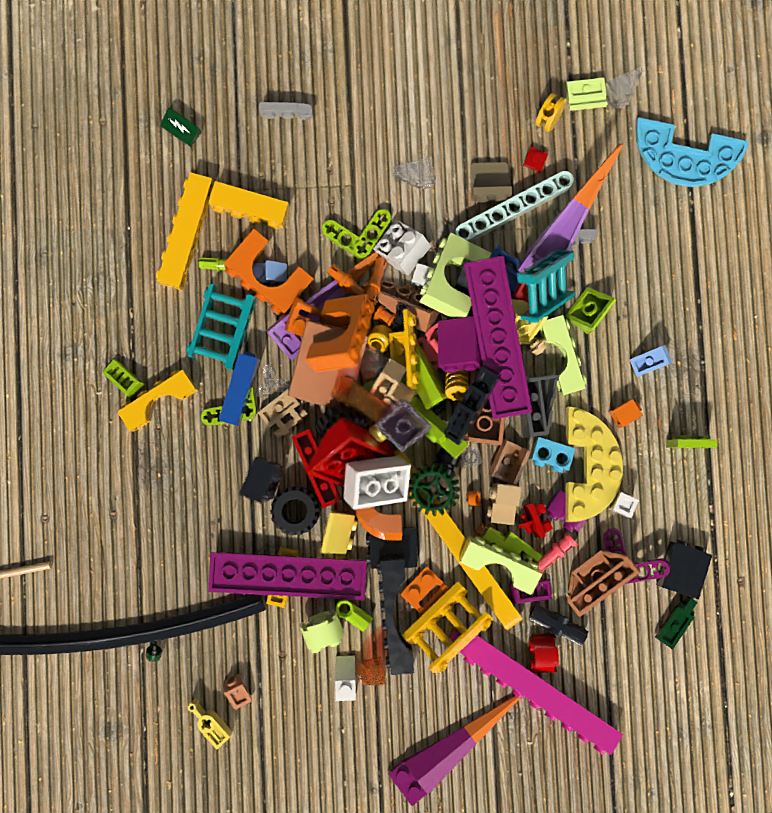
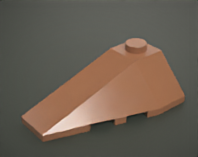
(391, 295)

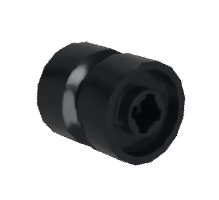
(447, 460)

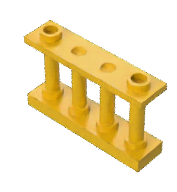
(429, 620)

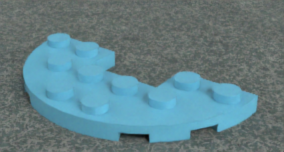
(685, 164)

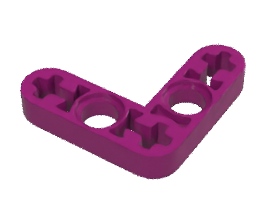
(655, 562)

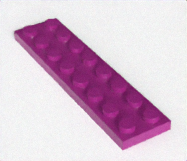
(498, 335)
(287, 575)

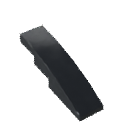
(472, 404)

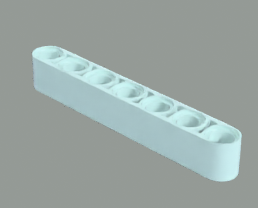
(520, 202)

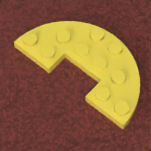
(601, 465)

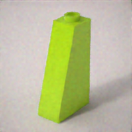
(430, 385)

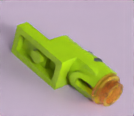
(508, 543)

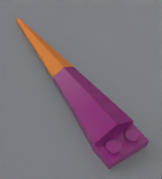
(428, 767)

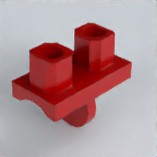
(532, 520)

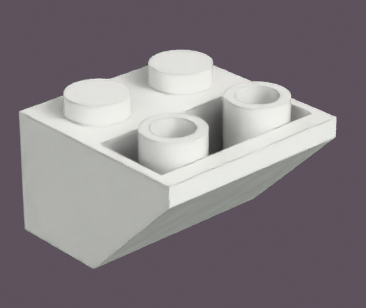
(402, 247)

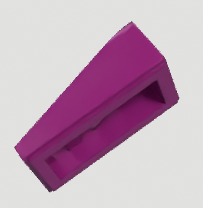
(516, 598)

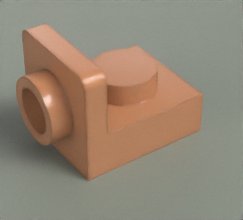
(236, 691)

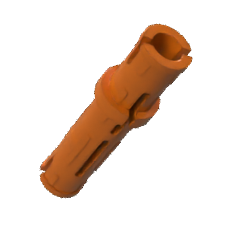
(346, 281)
(373, 287)

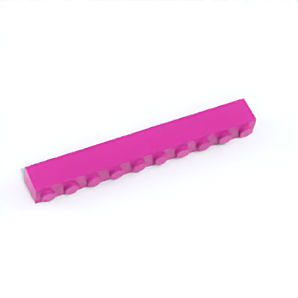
(539, 693)

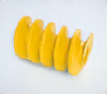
(456, 384)

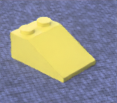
(338, 532)

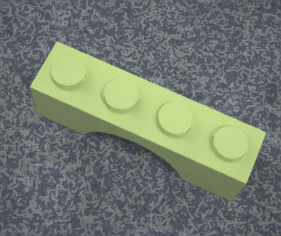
(556, 332)
(478, 554)

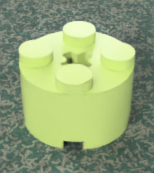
(322, 631)

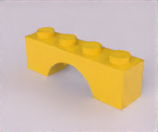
(137, 413)

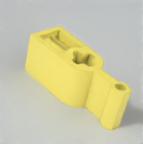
(217, 731)

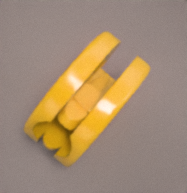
(550, 112)

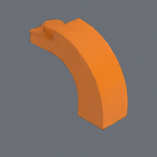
(380, 525)

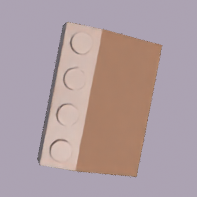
(317, 386)

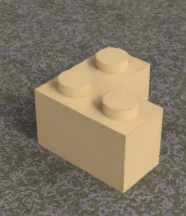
(388, 385)
(503, 503)

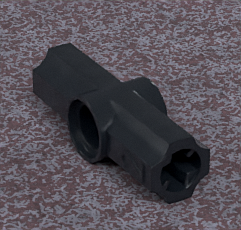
(558, 624)

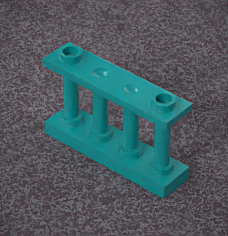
(536, 275)
(241, 324)

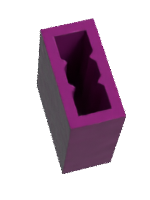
(458, 345)

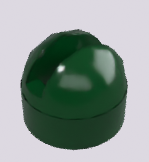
(153, 649)

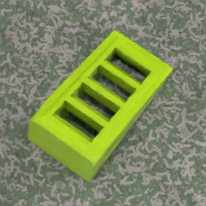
(133, 385)

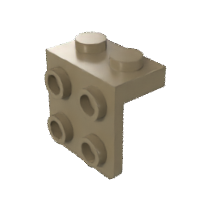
(490, 182)

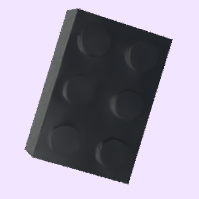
(261, 480)

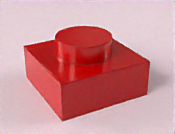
(535, 159)

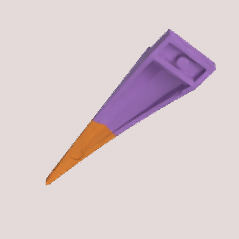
(566, 225)
(290, 342)

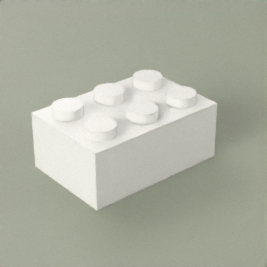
(376, 482)

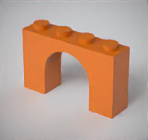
(279, 297)
(347, 348)

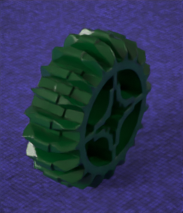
(428, 505)

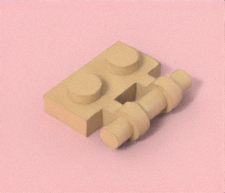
(279, 409)

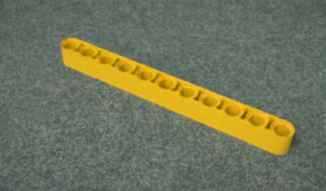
(481, 578)

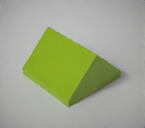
(589, 309)

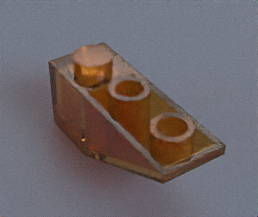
(358, 398)

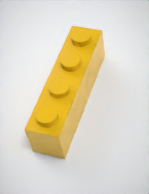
(249, 205)

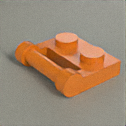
(296, 322)
(419, 588)

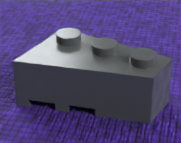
(541, 397)

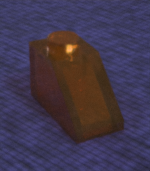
(371, 671)

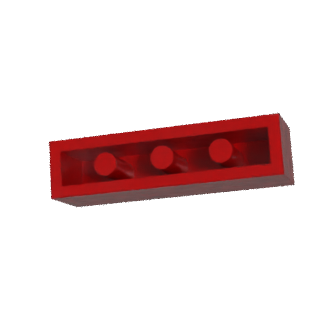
(306, 447)

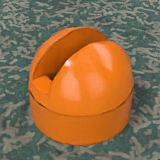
(474, 498)

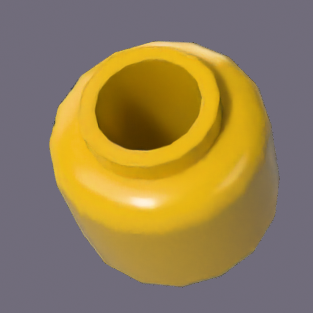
(379, 338)

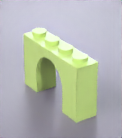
(437, 291)

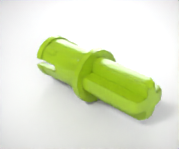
(212, 263)

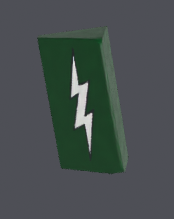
(180, 127)

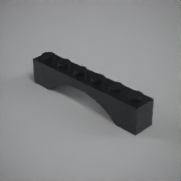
(400, 652)

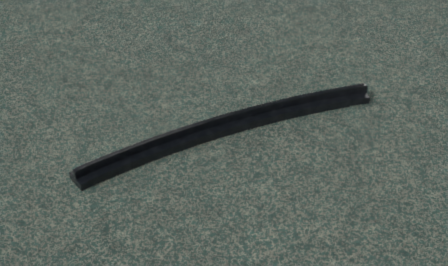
(131, 634)

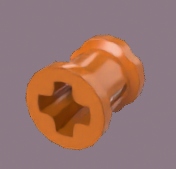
(384, 316)

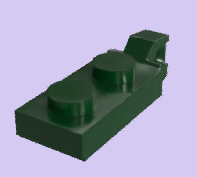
(677, 623)

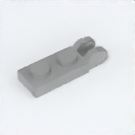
(286, 110)

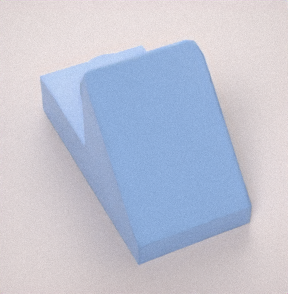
(270, 272)
(651, 360)

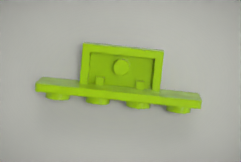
(436, 433)

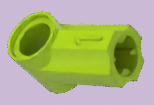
(354, 615)

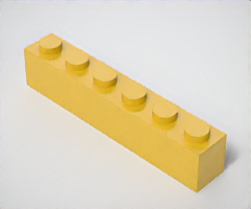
(185, 232)

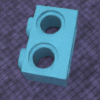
(553, 450)

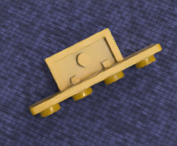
(403, 349)

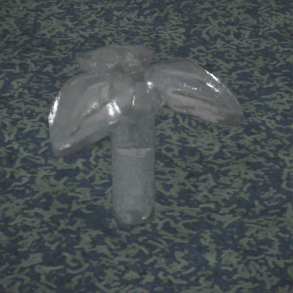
(268, 374)

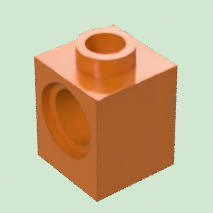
(626, 413)

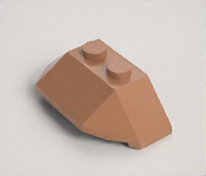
(599, 579)

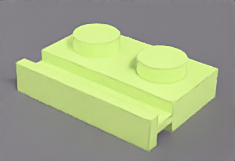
(586, 94)

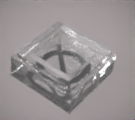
(471, 457)

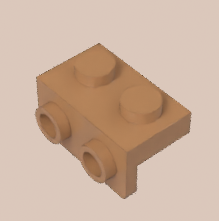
(509, 462)

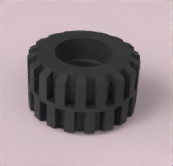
(336, 413)
(283, 522)

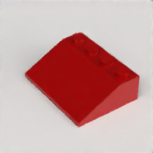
(345, 444)

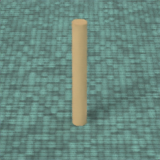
(25, 569)

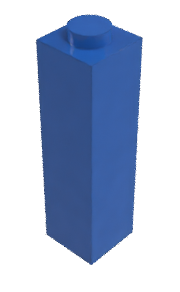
(239, 388)

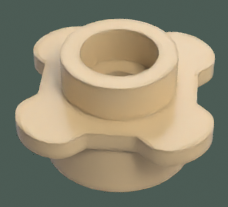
(537, 345)

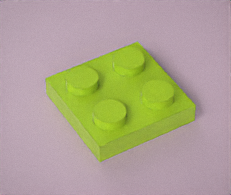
(686, 442)

